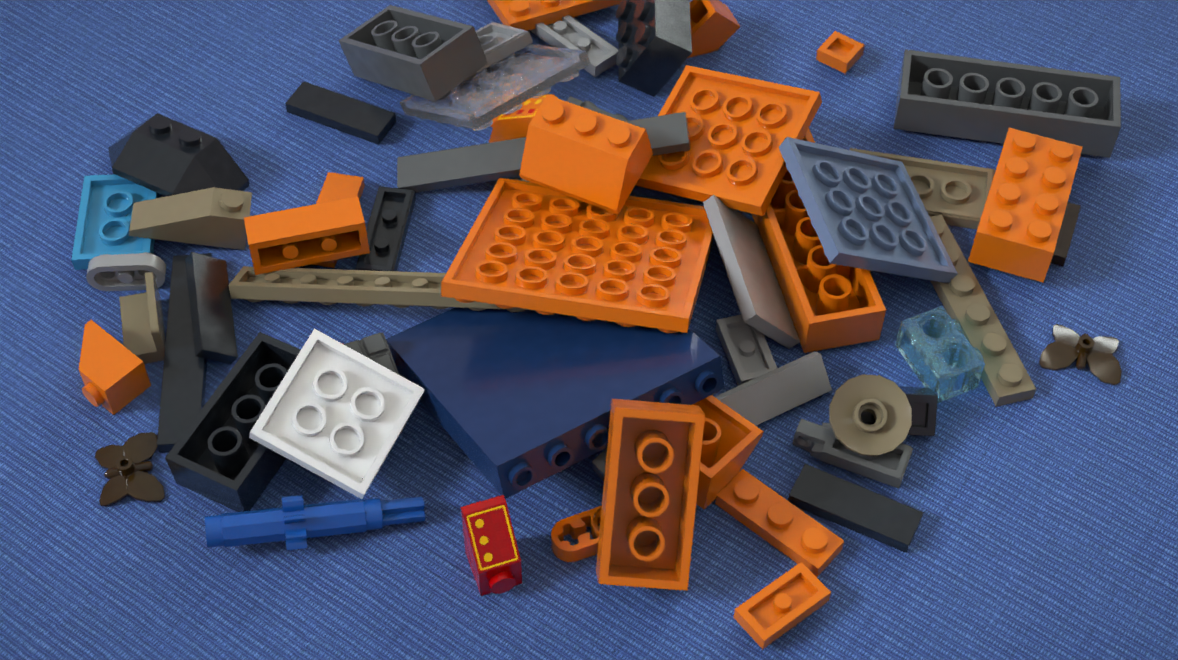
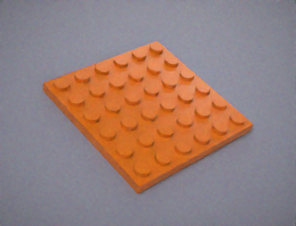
(584, 261)

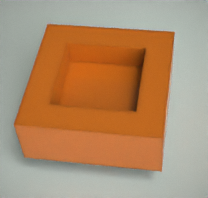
(840, 52)

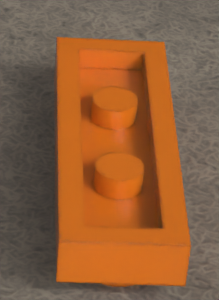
(779, 522)

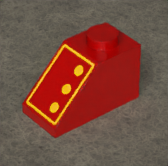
(491, 545)

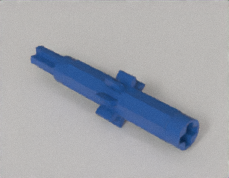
(297, 521)

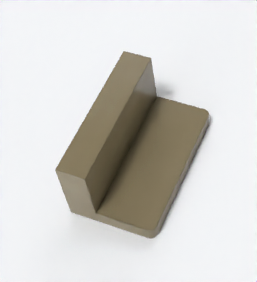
(144, 322)

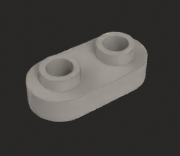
(124, 271)

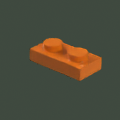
(781, 605)

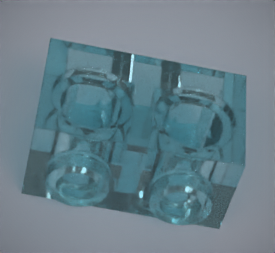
(940, 353)

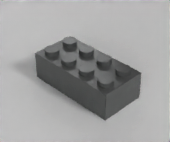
(414, 52)

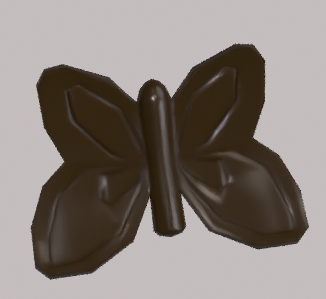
(1096, 351)
(127, 470)

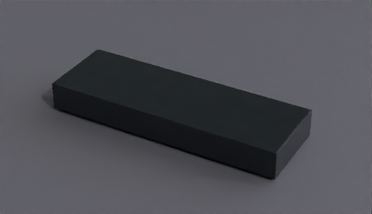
(341, 112)
(387, 229)
(211, 308)
(855, 508)

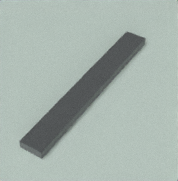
(504, 158)

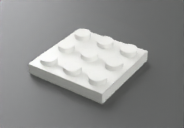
(337, 413)

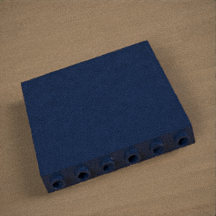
(538, 388)

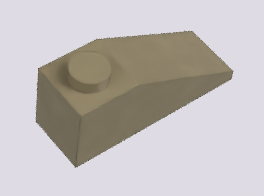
(195, 217)

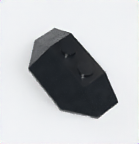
(174, 159)

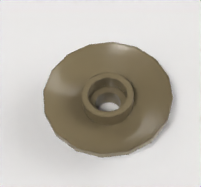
(881, 399)

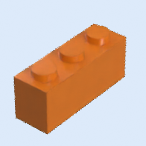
(306, 235)

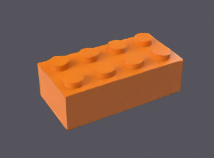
(1025, 205)
(649, 494)

